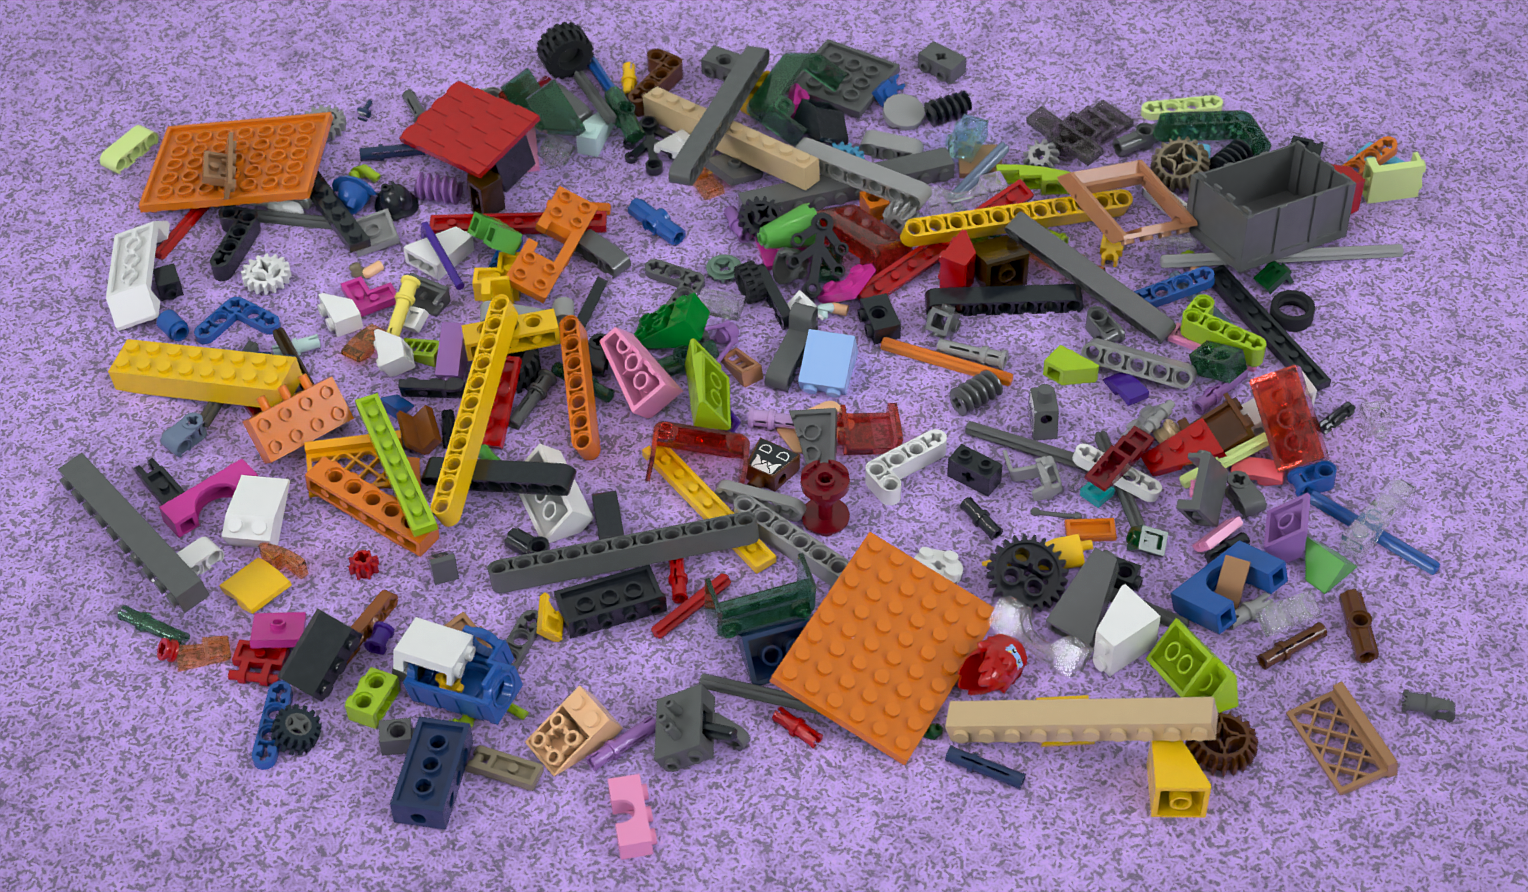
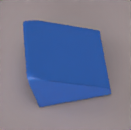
(396, 403)

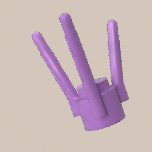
(726, 333)

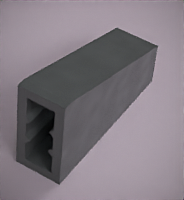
(1086, 598)

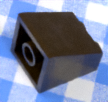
(1001, 262)

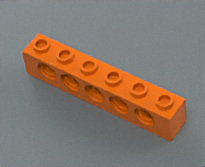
(366, 504)

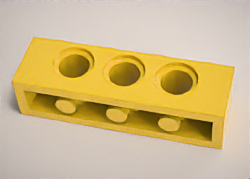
(530, 332)

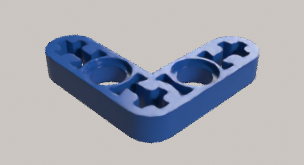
(233, 314)

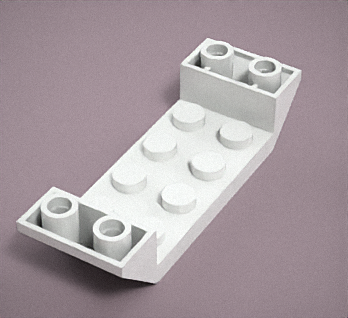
(131, 275)

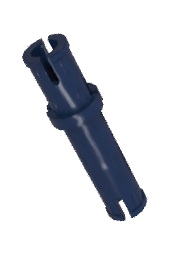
(366, 153)
(960, 758)

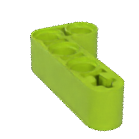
(1201, 326)

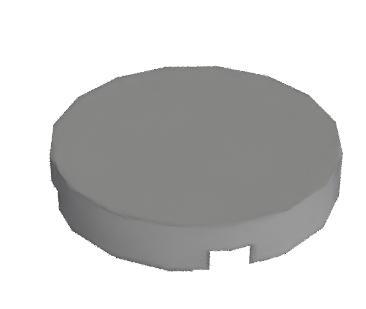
(903, 112)

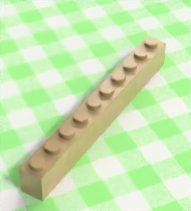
(739, 140)
(1083, 720)

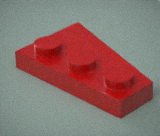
(1173, 452)

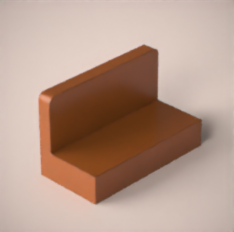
(420, 431)

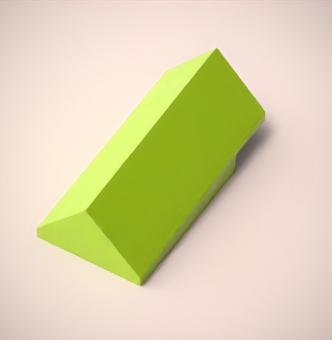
(707, 389)
(1193, 667)

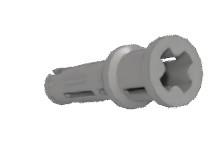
(983, 355)

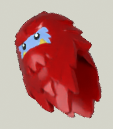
(993, 665)

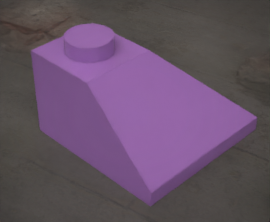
(1287, 529)

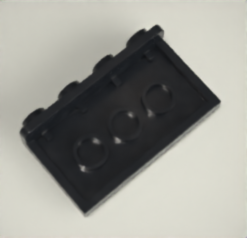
(610, 601)

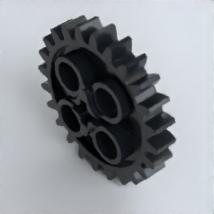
(1037, 555)

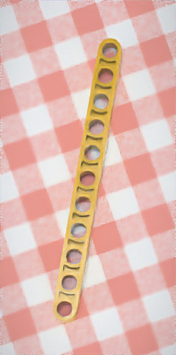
(1004, 214)
(474, 411)

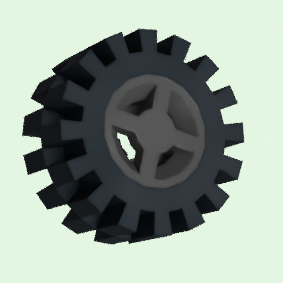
(296, 720)

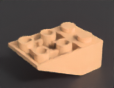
(573, 731)

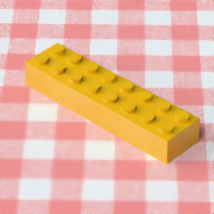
(203, 373)

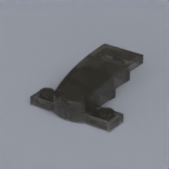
(1082, 133)

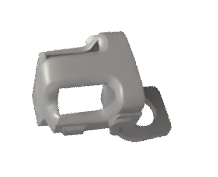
(1044, 469)

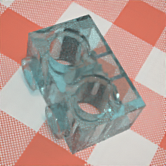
(967, 138)

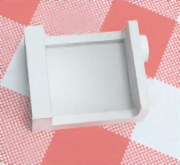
(435, 649)

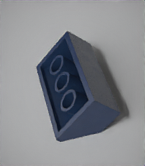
(767, 646)

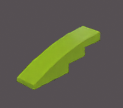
(1034, 177)

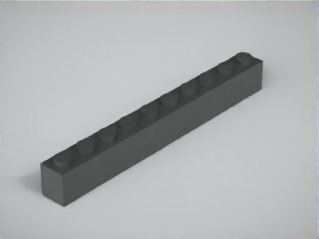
(924, 166)
(133, 533)

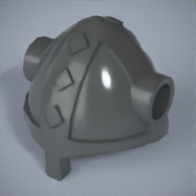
(782, 273)

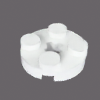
(946, 561)

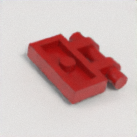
(261, 658)

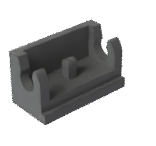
(431, 296)

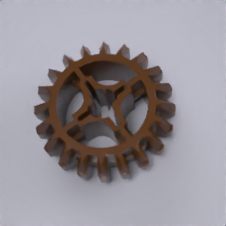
(1238, 749)

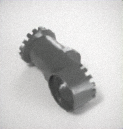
(1428, 705)

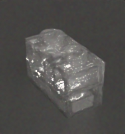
(1288, 613)

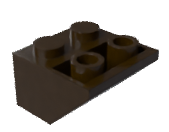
(486, 193)

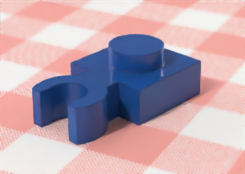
(887, 89)

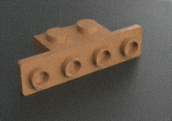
(220, 168)

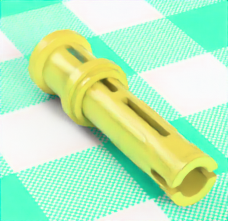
(404, 299)

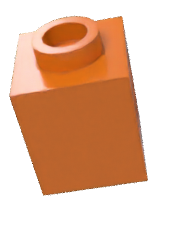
(873, 204)

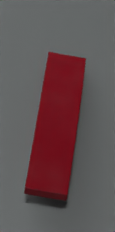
(1119, 458)

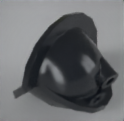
(397, 200)

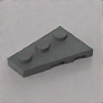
(816, 433)

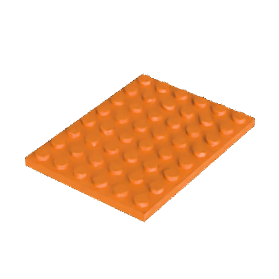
(273, 162)
(884, 648)

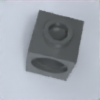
(395, 736)

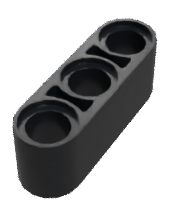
(607, 514)

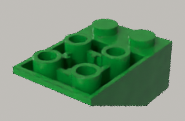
(673, 323)

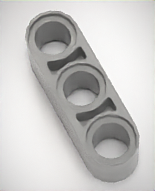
(888, 145)

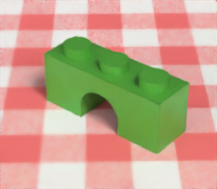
(495, 233)

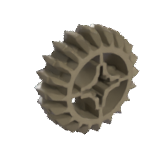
(1173, 155)

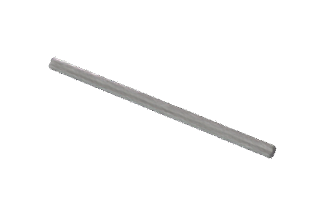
(1309, 255)

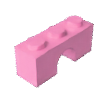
(634, 835)

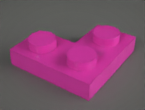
(848, 288)
(369, 300)

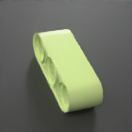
(128, 148)

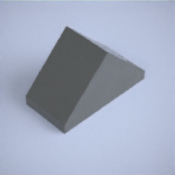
(443, 567)

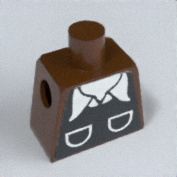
(771, 465)

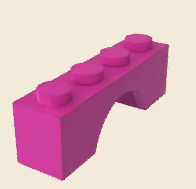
(183, 511)

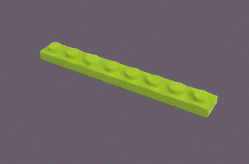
(396, 465)

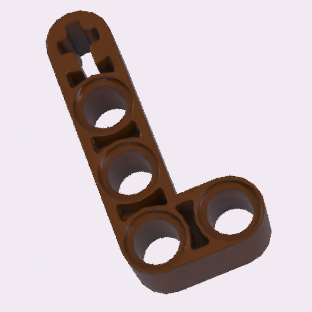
(664, 72)

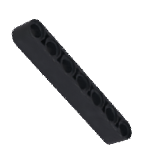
(1008, 299)
(511, 476)

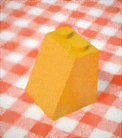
(1176, 781)

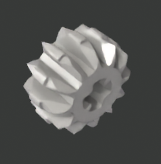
(1042, 149)
(898, 214)

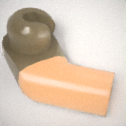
(365, 272)

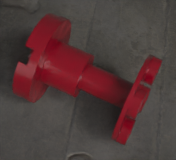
(825, 486)

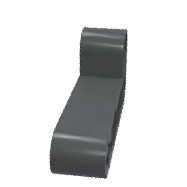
(791, 350)

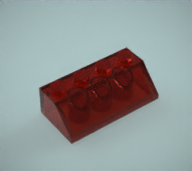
(1289, 418)

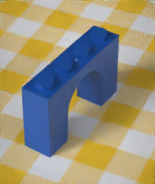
(1201, 605)

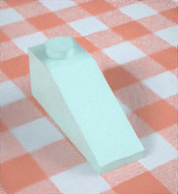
(594, 137)

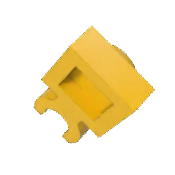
(1110, 251)

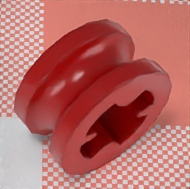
(167, 650)

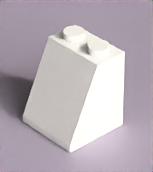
(1125, 632)

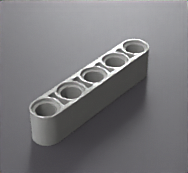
(1150, 362)

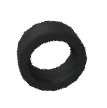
(1297, 299)

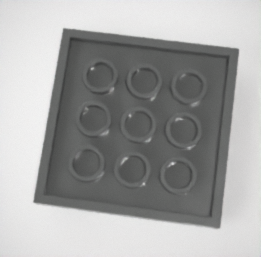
(862, 77)

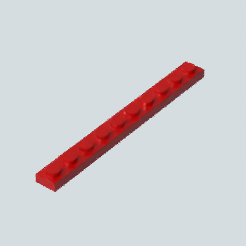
(928, 255)

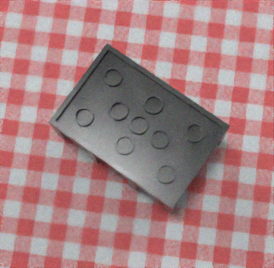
(1270, 206)

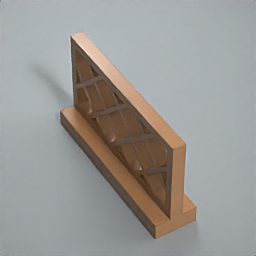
(1364, 734)

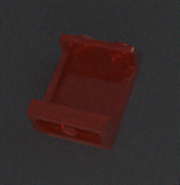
(869, 431)

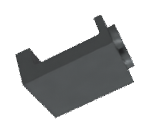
(1208, 490)

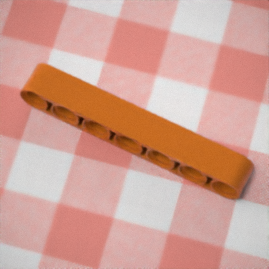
(579, 388)

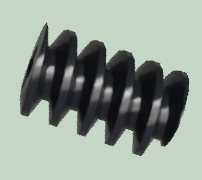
(946, 107)
(1233, 152)

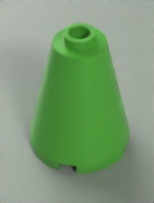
(779, 231)

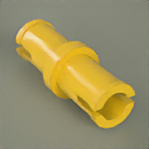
(628, 79)

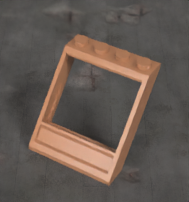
(1085, 182)

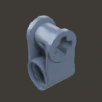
(184, 436)

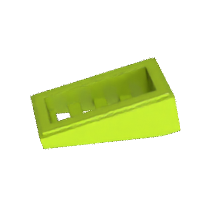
(425, 357)

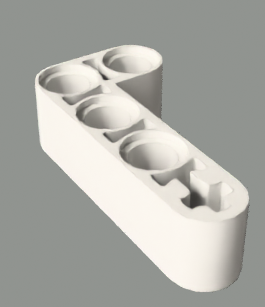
(885, 471)

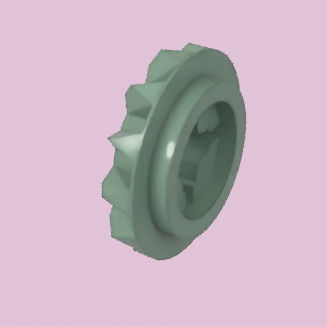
(722, 261)

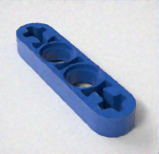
(1173, 292)
(271, 705)

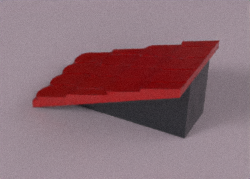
(476, 133)

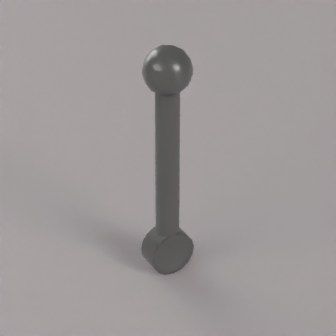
(1036, 512)

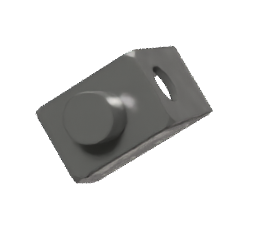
(1043, 402)

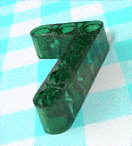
(1212, 126)

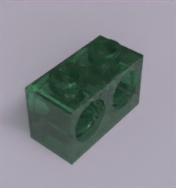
(1218, 361)

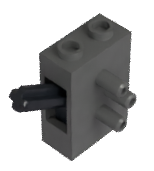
(688, 729)

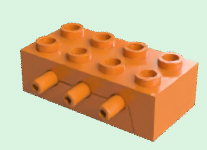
(297, 418)

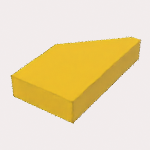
(549, 621)

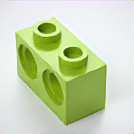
(372, 697)

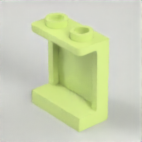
(1392, 180)

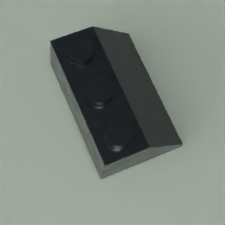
(320, 655)

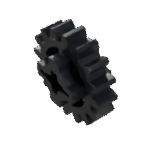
(757, 211)

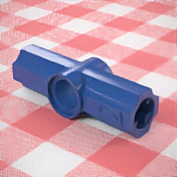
(656, 221)

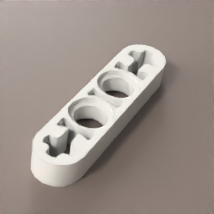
(1145, 481)

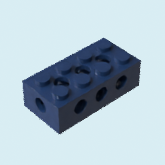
(432, 773)

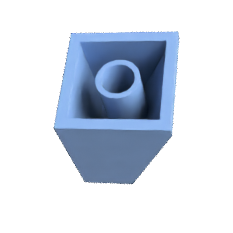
(828, 363)

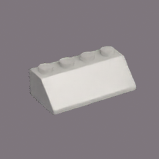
(556, 515)

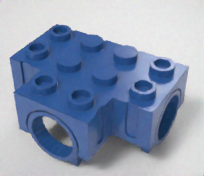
(487, 680)

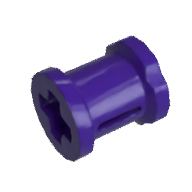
(381, 634)

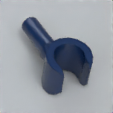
(364, 111)

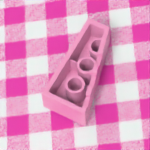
(640, 376)

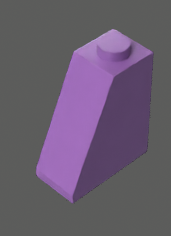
(451, 352)

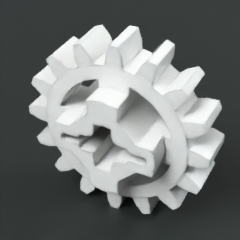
(266, 274)

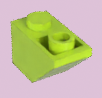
(1069, 367)

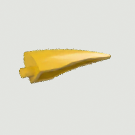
(1071, 550)

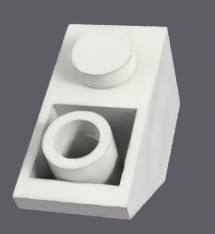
(341, 313)
(393, 353)

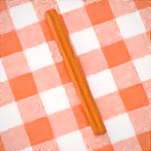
(942, 360)

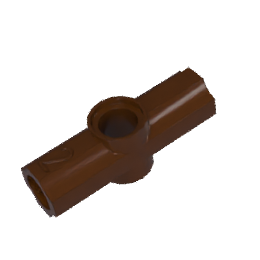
(1358, 626)

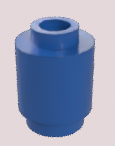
(172, 325)

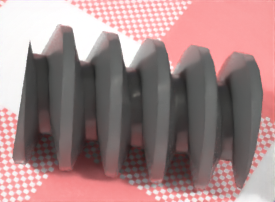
(974, 391)

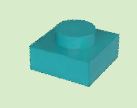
(1096, 495)

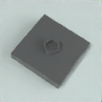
(733, 170)

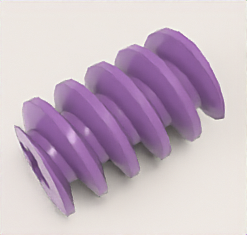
(438, 189)

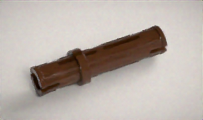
(1270, 658)

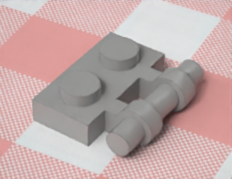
(1151, 416)

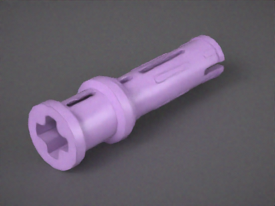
(769, 419)

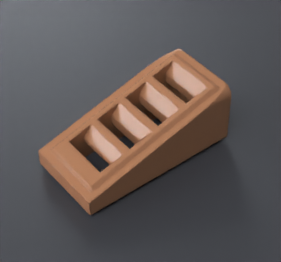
(746, 372)

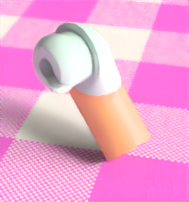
(833, 308)

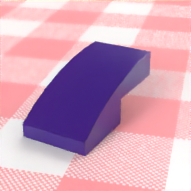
(1128, 387)

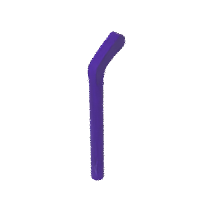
(427, 232)

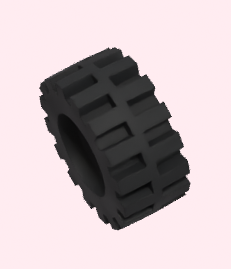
(750, 281)

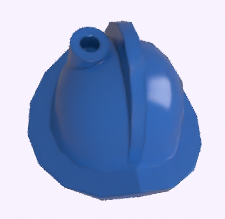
(353, 192)

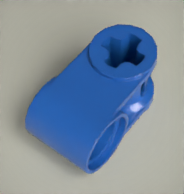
(1313, 477)

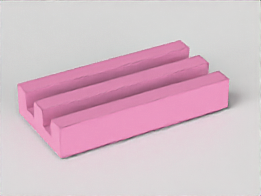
(1218, 534)

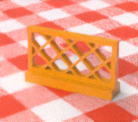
(348, 448)

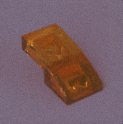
(708, 185)
(362, 344)
(282, 557)
(210, 651)

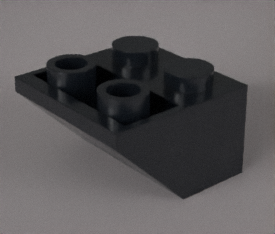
(823, 121)

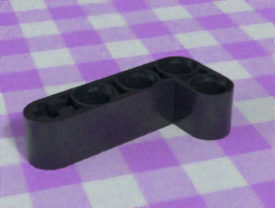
(242, 230)

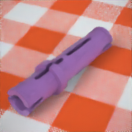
(1214, 394)
(614, 748)

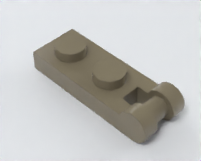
(505, 767)

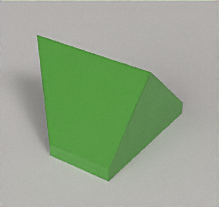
(1325, 566)

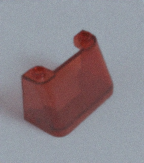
(866, 236)

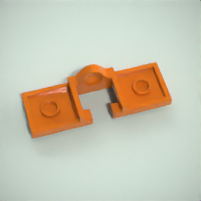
(564, 221)

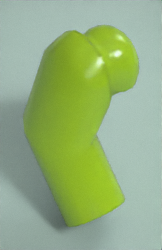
(364, 171)

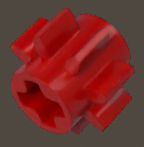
(363, 564)

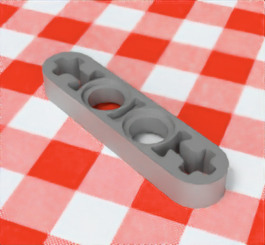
(786, 506)

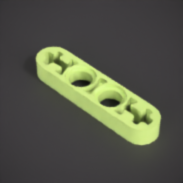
(1181, 105)

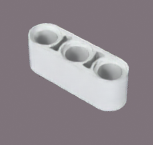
(201, 555)

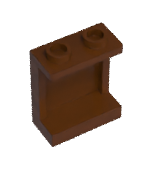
(1226, 423)

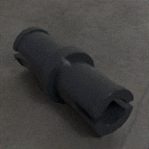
(981, 518)

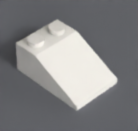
(256, 511)

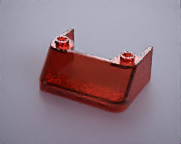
(701, 441)

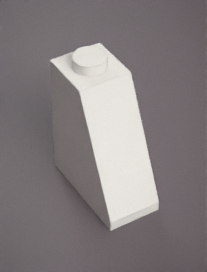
(455, 242)

